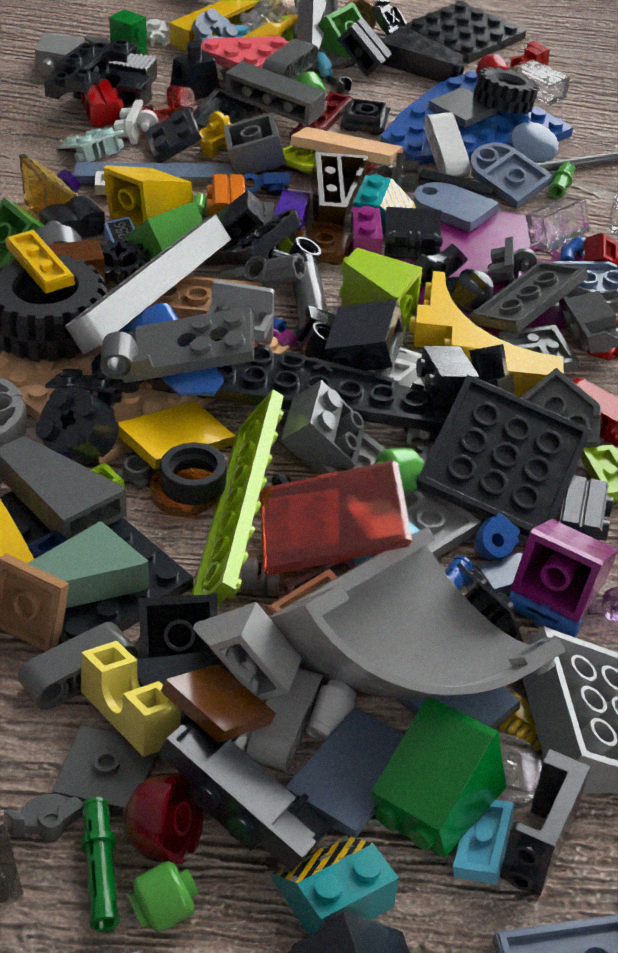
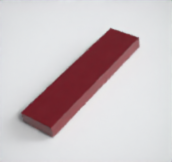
(333, 109)

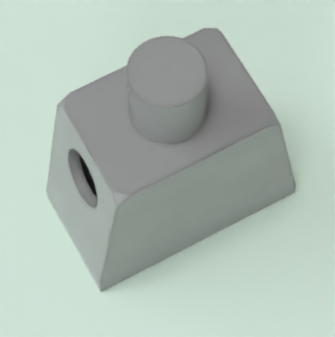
(52, 49)

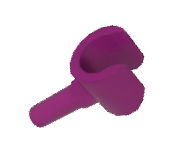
(285, 338)

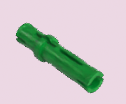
(98, 848)

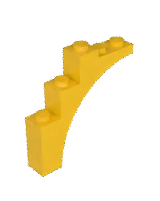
(443, 324)

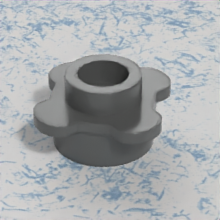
(136, 471)

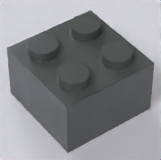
(254, 144)

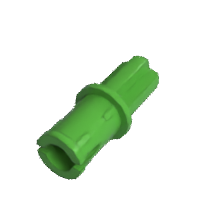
(561, 180)

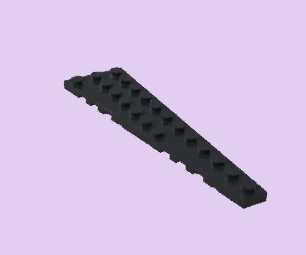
(291, 373)

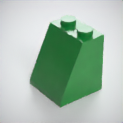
(440, 778)

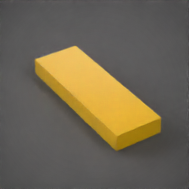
(39, 261)

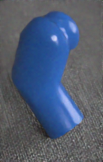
(575, 245)

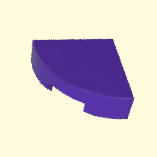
(69, 180)

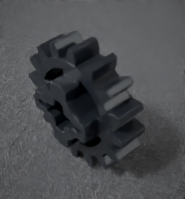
(123, 259)

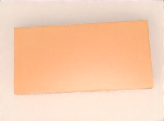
(333, 142)

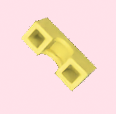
(135, 711)

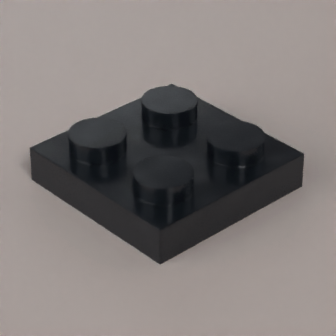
(173, 135)

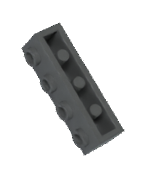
(275, 93)

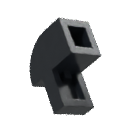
(492, 366)

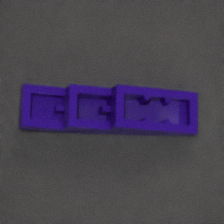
(295, 200)

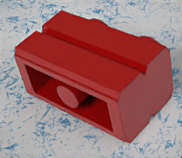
(102, 104)

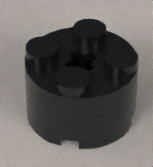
(77, 425)

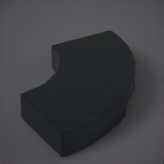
(446, 261)

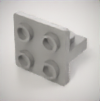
(233, 295)

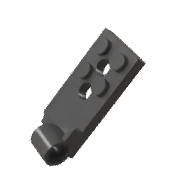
(158, 350)

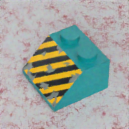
(381, 192)
(339, 878)

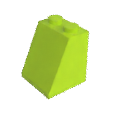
(379, 278)

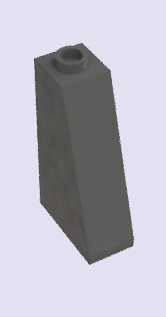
(59, 489)

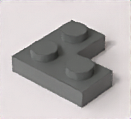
(545, 341)

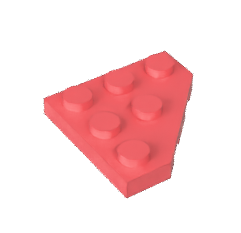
(252, 50)

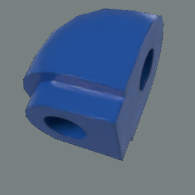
(496, 538)

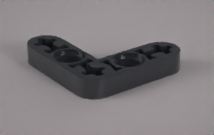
(259, 243)

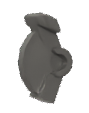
(44, 816)

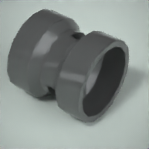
(250, 583)

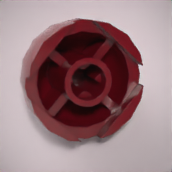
(163, 819)

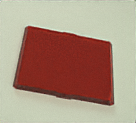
(333, 518)

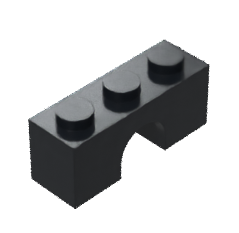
(129, 87)

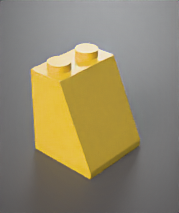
(143, 192)

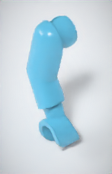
(323, 64)

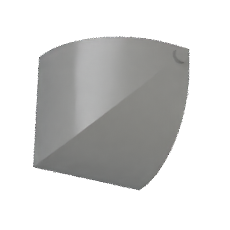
(406, 631)

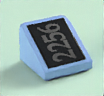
(118, 229)

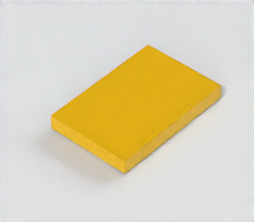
(162, 430)

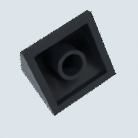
(169, 624)

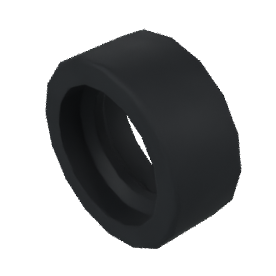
(193, 491)

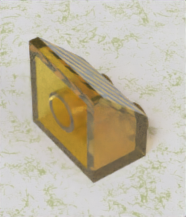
(42, 186)

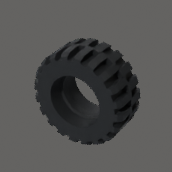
(36, 320)

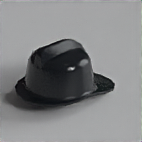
(470, 289)

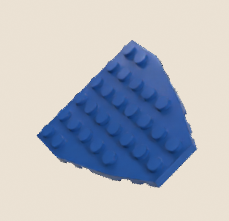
(409, 129)

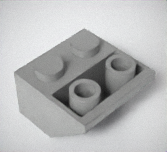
(252, 649)

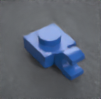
(268, 181)

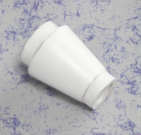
(330, 709)

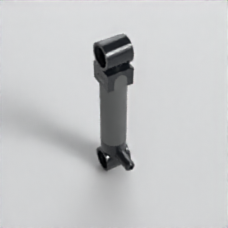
(313, 313)

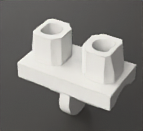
(135, 122)

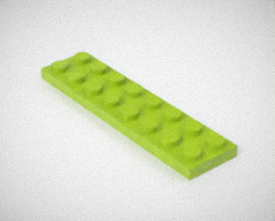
(238, 504)

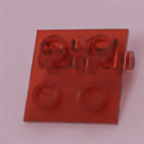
(177, 98)

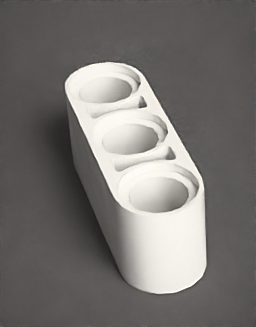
(447, 144)

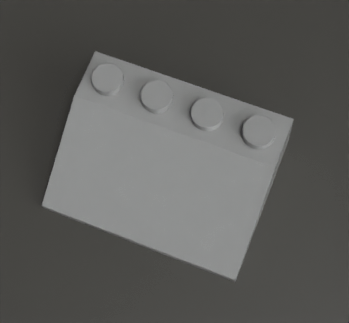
(578, 708)

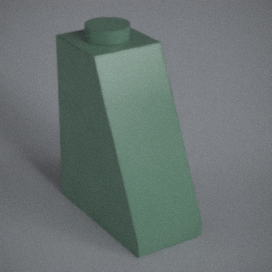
(96, 566)

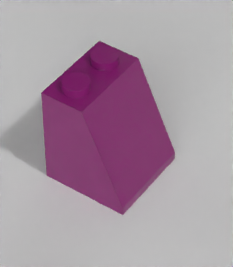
(563, 568)

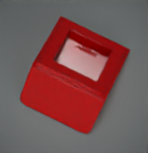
(601, 248)

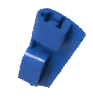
(193, 383)

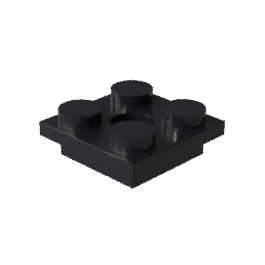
(366, 116)

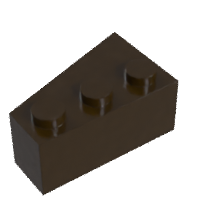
(335, 185)

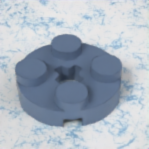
(212, 21)

